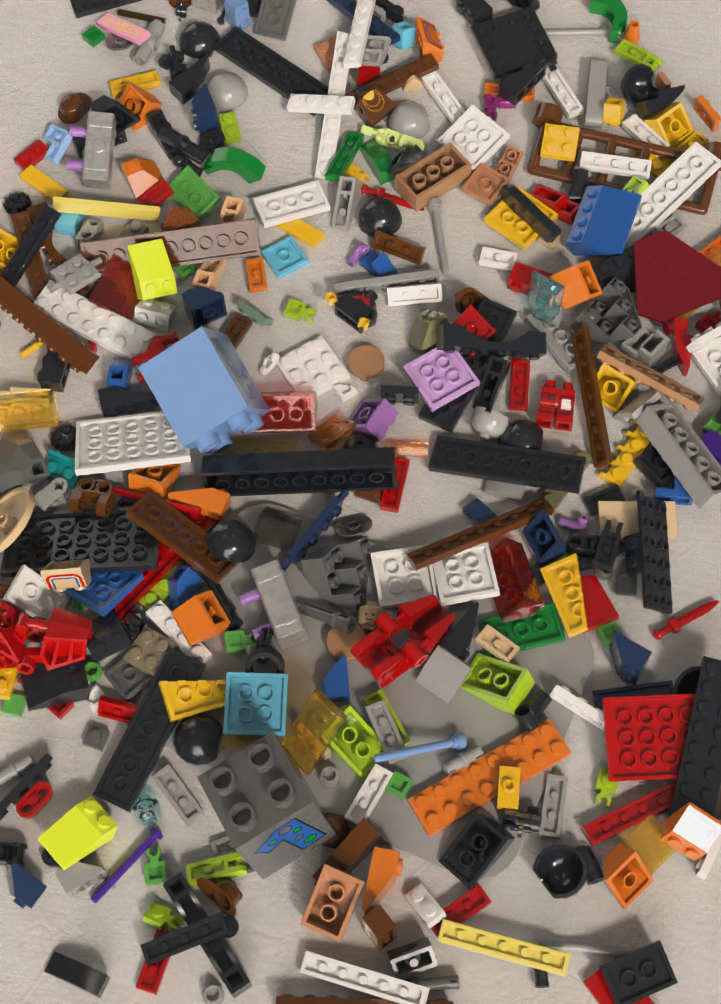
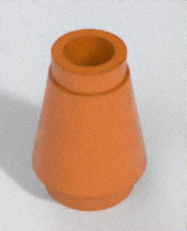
(633, 32)

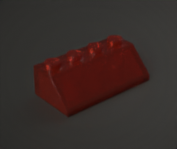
(289, 412)
(516, 582)

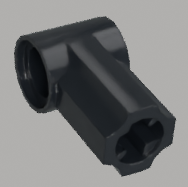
(579, 185)
(529, 713)

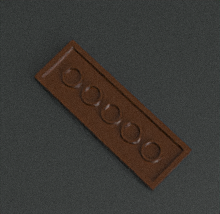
(179, 535)

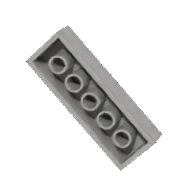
(683, 452)

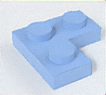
(59, 141)

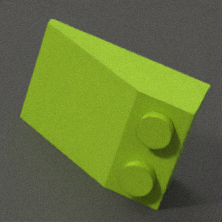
(498, 683)
(356, 743)

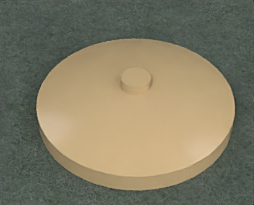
(15, 513)

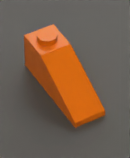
(212, 501)

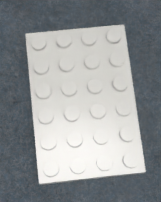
(127, 443)

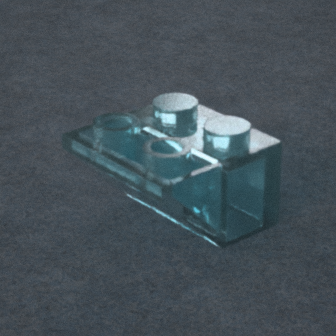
(544, 297)

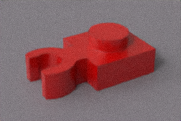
(708, 321)

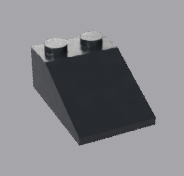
(55, 686)
(476, 848)

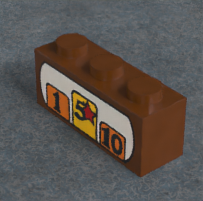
(379, 927)

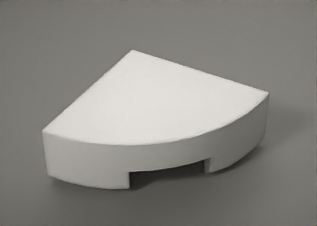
(268, 363)
(344, 392)
(94, 697)

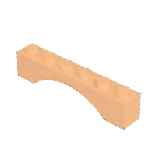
(210, 272)

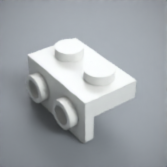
(154, 313)

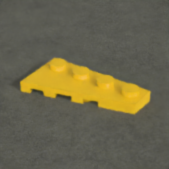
(566, 590)
(192, 697)

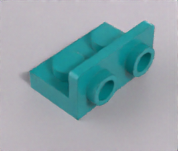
(62, 467)

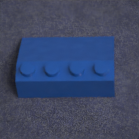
(603, 221)

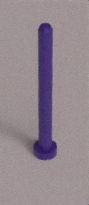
(127, 864)

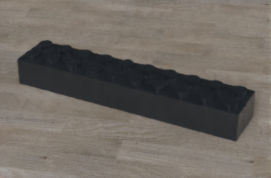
(301, 471)

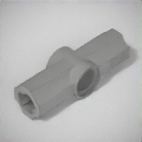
(151, 45)

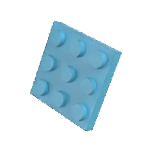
(255, 704)

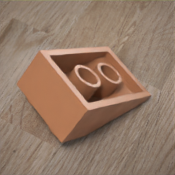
(332, 902)

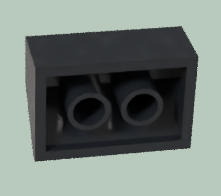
(617, 266)

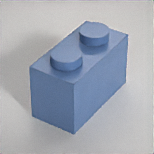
(237, 13)

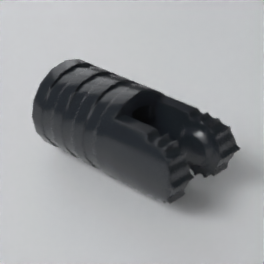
(595, 872)

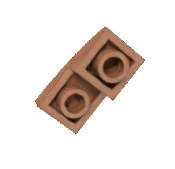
(509, 161)

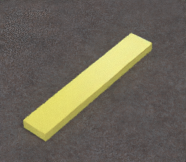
(106, 208)
(504, 947)

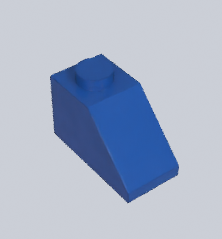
(337, 682)

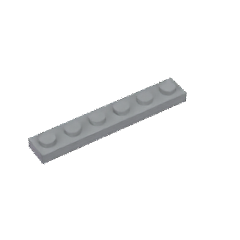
(380, 284)

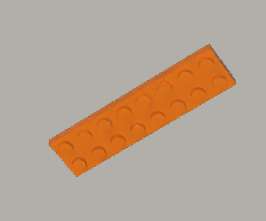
(478, 784)

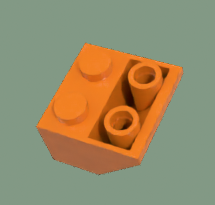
(579, 284)
(201, 618)

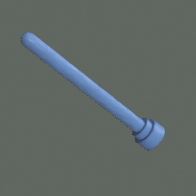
(456, 741)

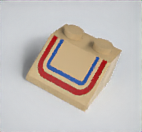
(67, 574)

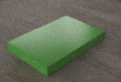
(193, 192)

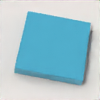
(284, 257)

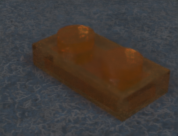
(416, 449)

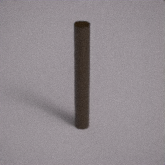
(140, 16)

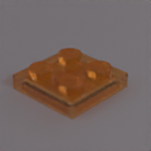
(332, 431)

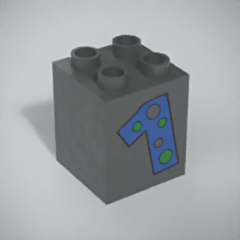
(266, 806)

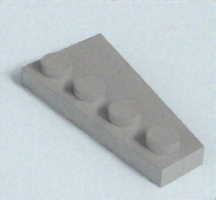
(557, 342)

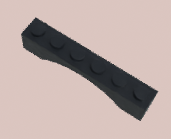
(456, 338)
(117, 400)
(215, 949)

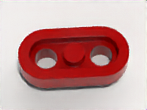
(33, 799)

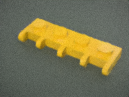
(623, 465)

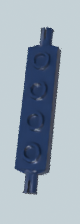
(312, 534)

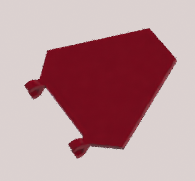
(672, 278)

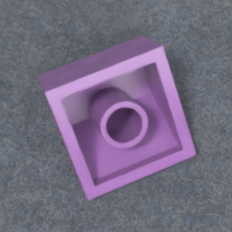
(374, 418)

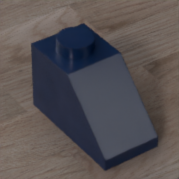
(23, 886)

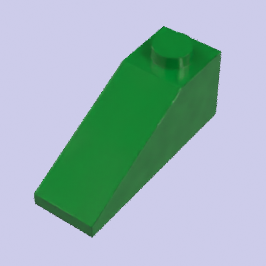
(378, 160)

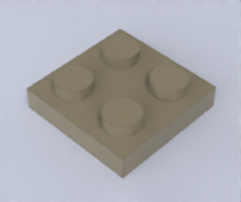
(148, 651)

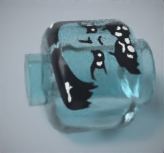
(147, 811)

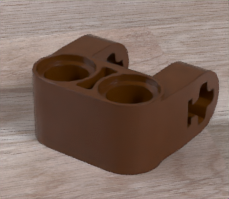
(95, 492)

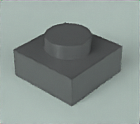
(96, 738)

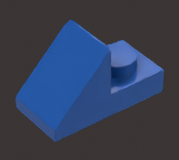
(377, 264)
(675, 494)

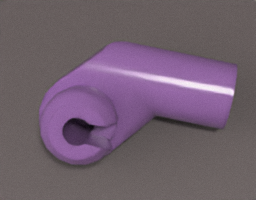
(360, 249)
(575, 525)

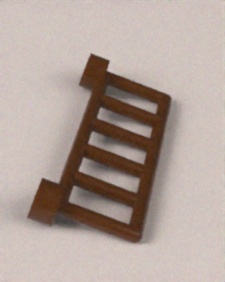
(553, 114)

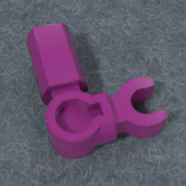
(492, 102)

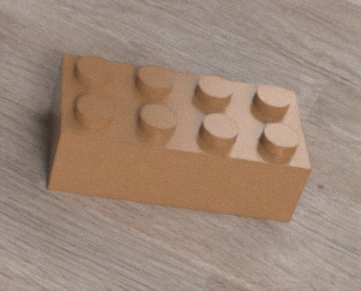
(433, 176)

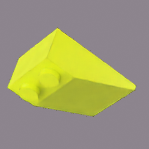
(151, 269)
(78, 833)

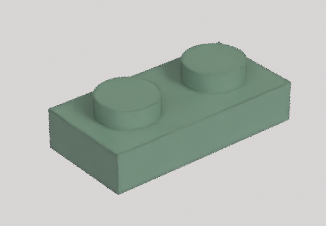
(249, 309)

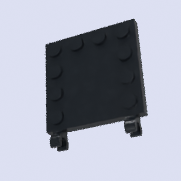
(514, 43)

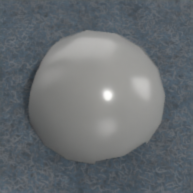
(227, 91)
(409, 119)

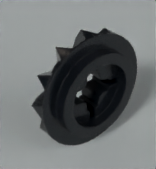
(215, 135)
(25, 202)
(63, 444)
(136, 623)

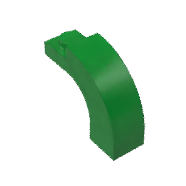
(615, 12)
(236, 161)

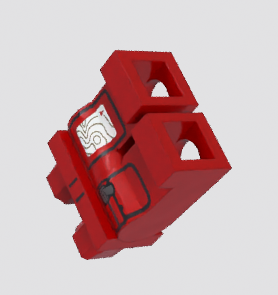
(556, 399)

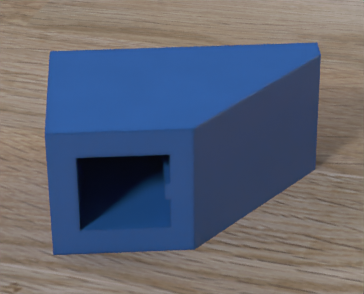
(120, 373)
(183, 586)

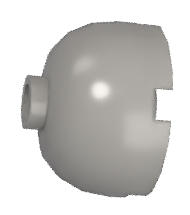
(489, 423)

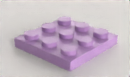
(440, 377)

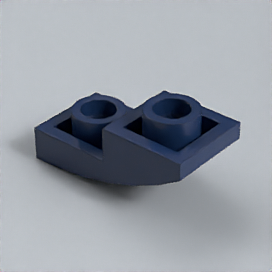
(478, 511)

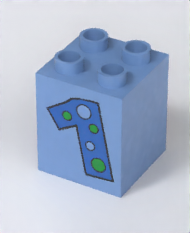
(205, 391)

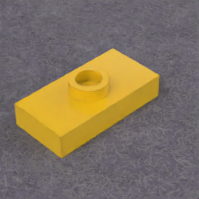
(508, 788)

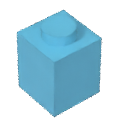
(407, 34)

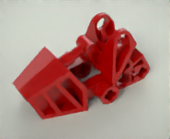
(426, 623)
(62, 638)

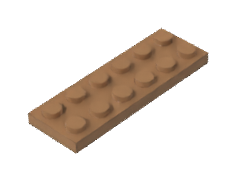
(644, 374)

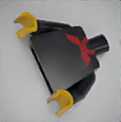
(355, 308)

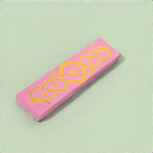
(123, 29)

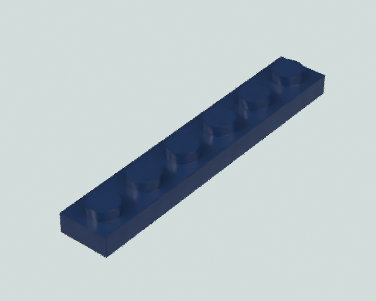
(377, 27)

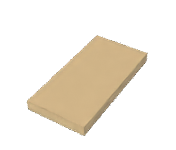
(627, 513)

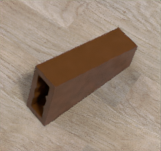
(353, 848)

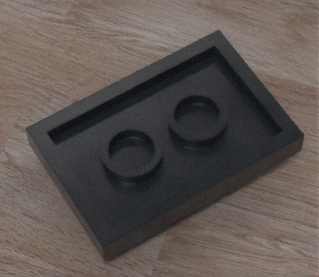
(638, 974)

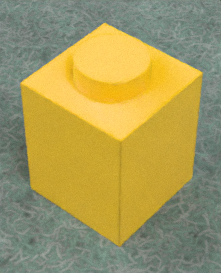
(614, 111)

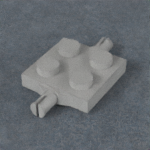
(75, 274)

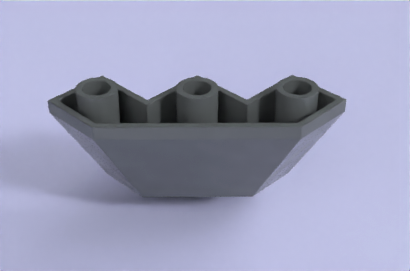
(610, 315)
(20, 462)
(340, 572)

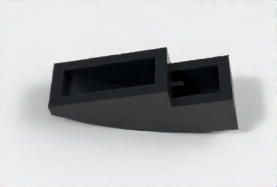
(658, 100)
(155, 122)
(405, 159)
(77, 974)

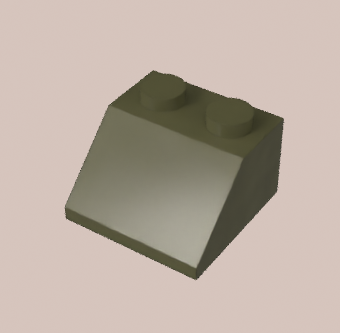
(424, 329)

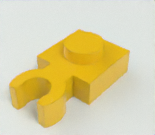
(355, 171)

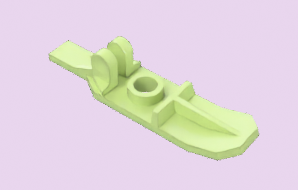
(384, 134)

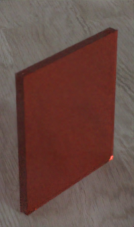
(116, 290)

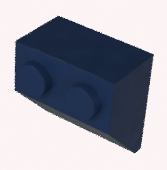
(204, 111)
(203, 306)
(544, 538)
(628, 658)

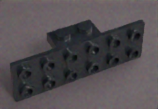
(649, 554)

